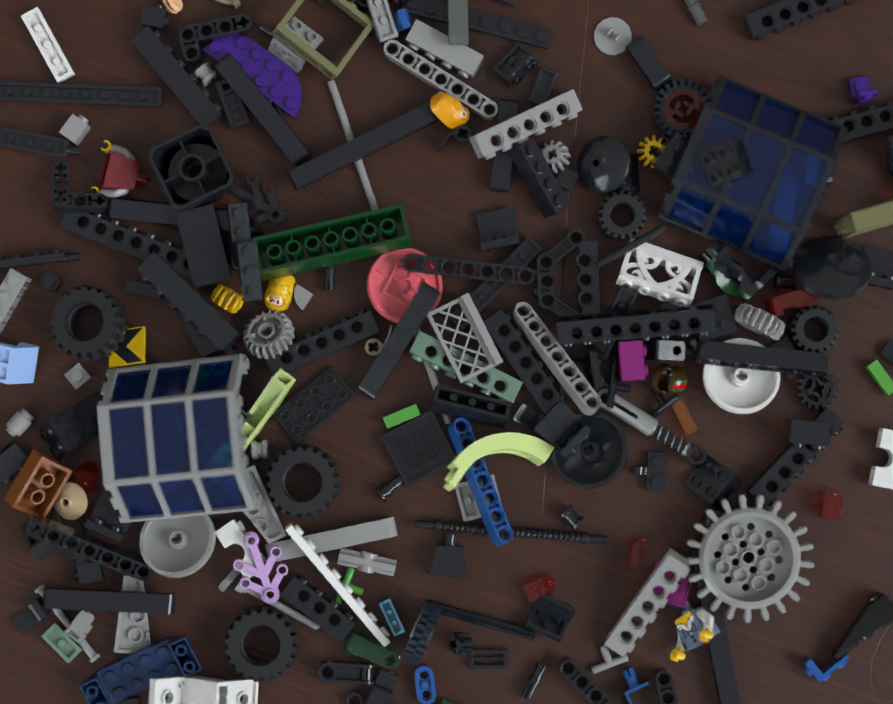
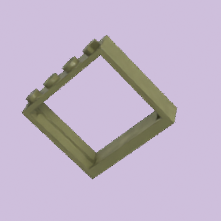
(310, 53)
(865, 220)

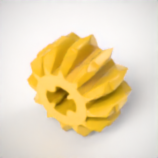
(647, 147)
(227, 298)

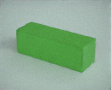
(880, 377)
(401, 416)

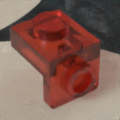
(539, 586)

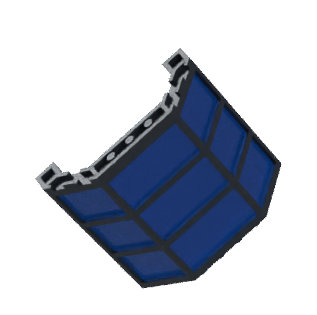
(774, 206)

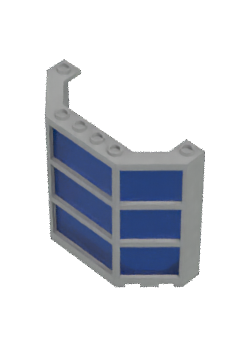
(175, 439)

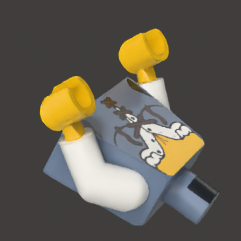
(693, 630)

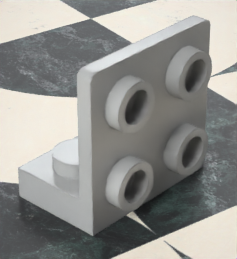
(288, 55)

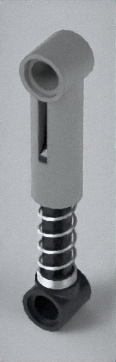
(648, 425)

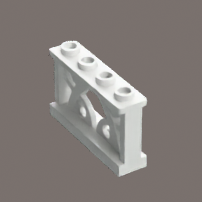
(670, 260)

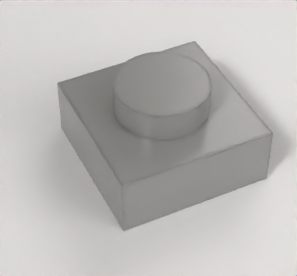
(78, 376)

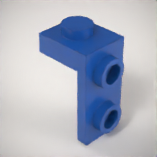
(811, 669)

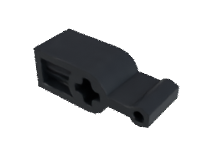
(383, 687)

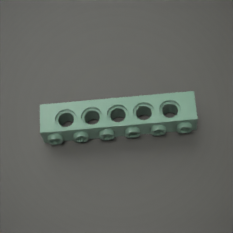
(511, 384)

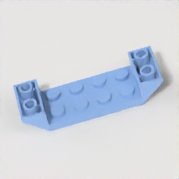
(18, 363)

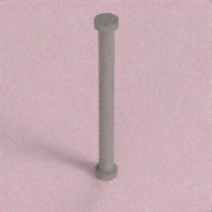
(65, 621)

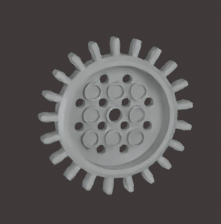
(761, 590)

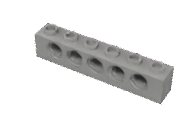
(482, 141)
(670, 562)

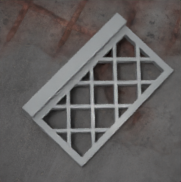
(479, 330)

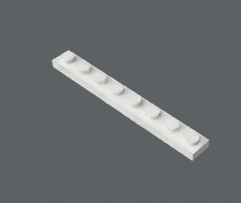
(333, 576)

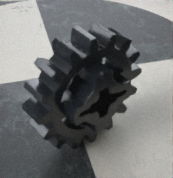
(821, 400)

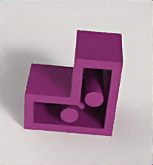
(631, 361)

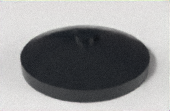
(832, 268)
(597, 458)

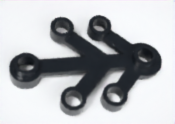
(256, 200)

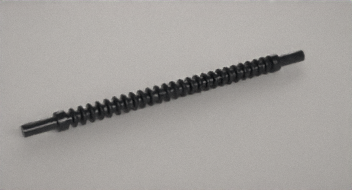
(584, 538)

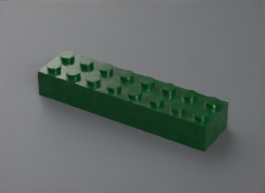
(332, 242)

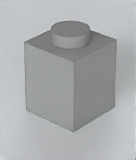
(75, 128)

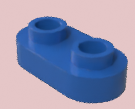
(425, 684)

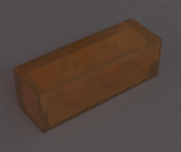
(684, 417)

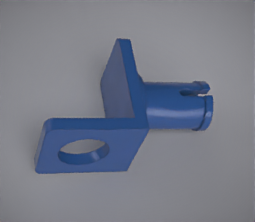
(632, 682)

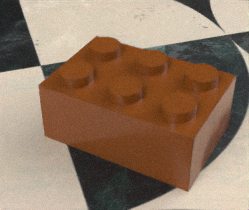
(38, 484)

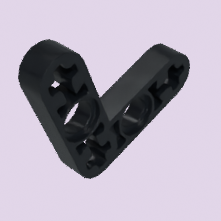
(69, 198)

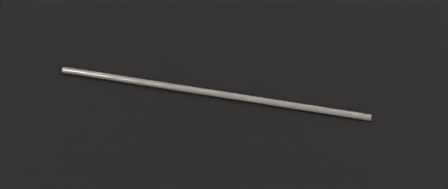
(373, 204)

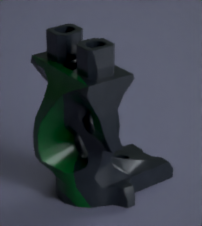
(730, 274)

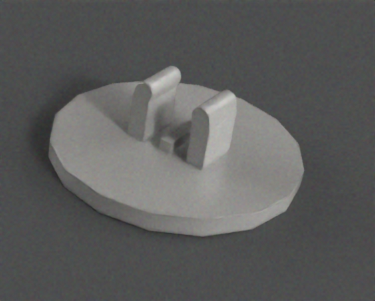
(612, 36)

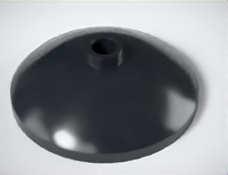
(612, 167)

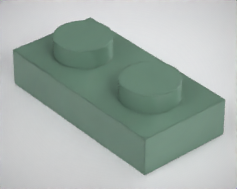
(61, 642)

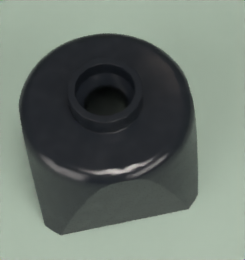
(176, 158)

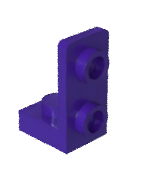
(860, 90)

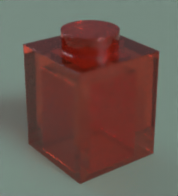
(831, 505)

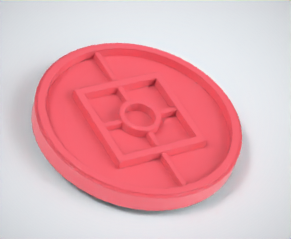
(393, 288)

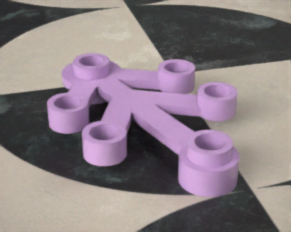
(262, 571)

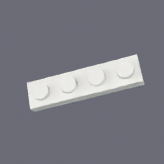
(48, 45)

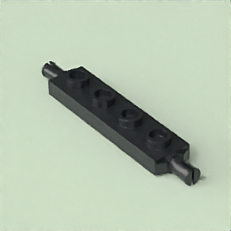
(36, 143)
(38, 258)

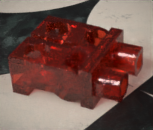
(797, 299)

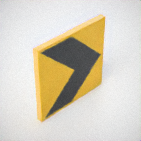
(131, 350)

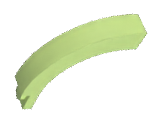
(512, 443)

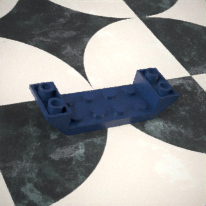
(133, 672)

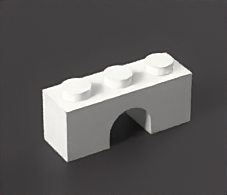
(883, 475)
(233, 534)

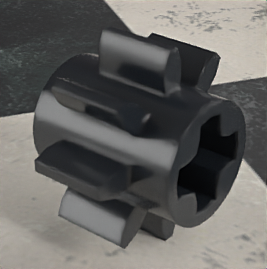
(460, 643)

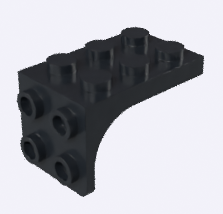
(72, 426)

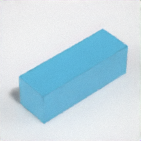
(392, 617)

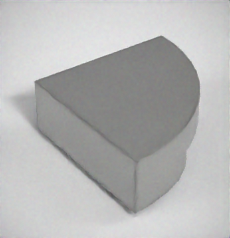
(302, 296)
(228, 580)

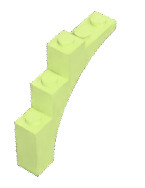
(267, 404)

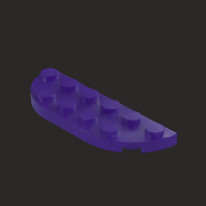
(268, 72)

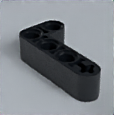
(216, 25)

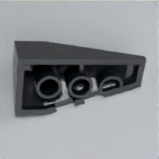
(873, 616)

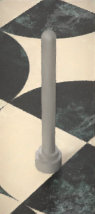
(280, 606)

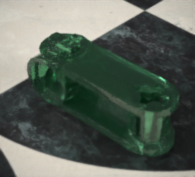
(371, 649)

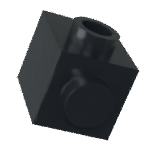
(155, 17)

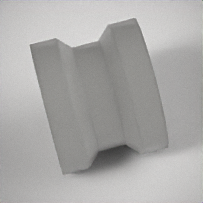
(206, 74)
(259, 449)

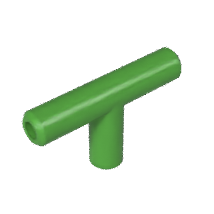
(347, 578)

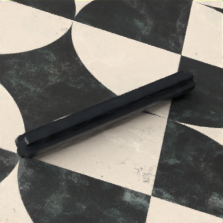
(485, 621)

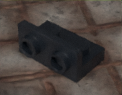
(516, 64)

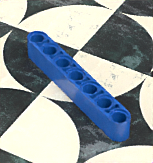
(479, 491)

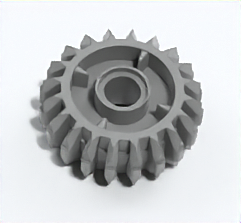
(759, 321)
(264, 345)

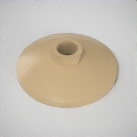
(76, 500)

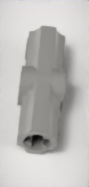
(367, 561)

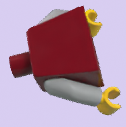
(119, 172)

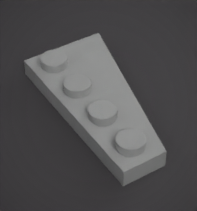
(266, 517)
(132, 628)

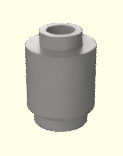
(19, 422)

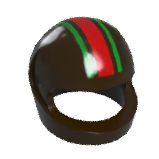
(672, 380)

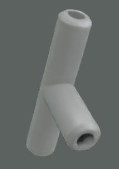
(609, 662)

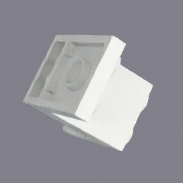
(202, 690)

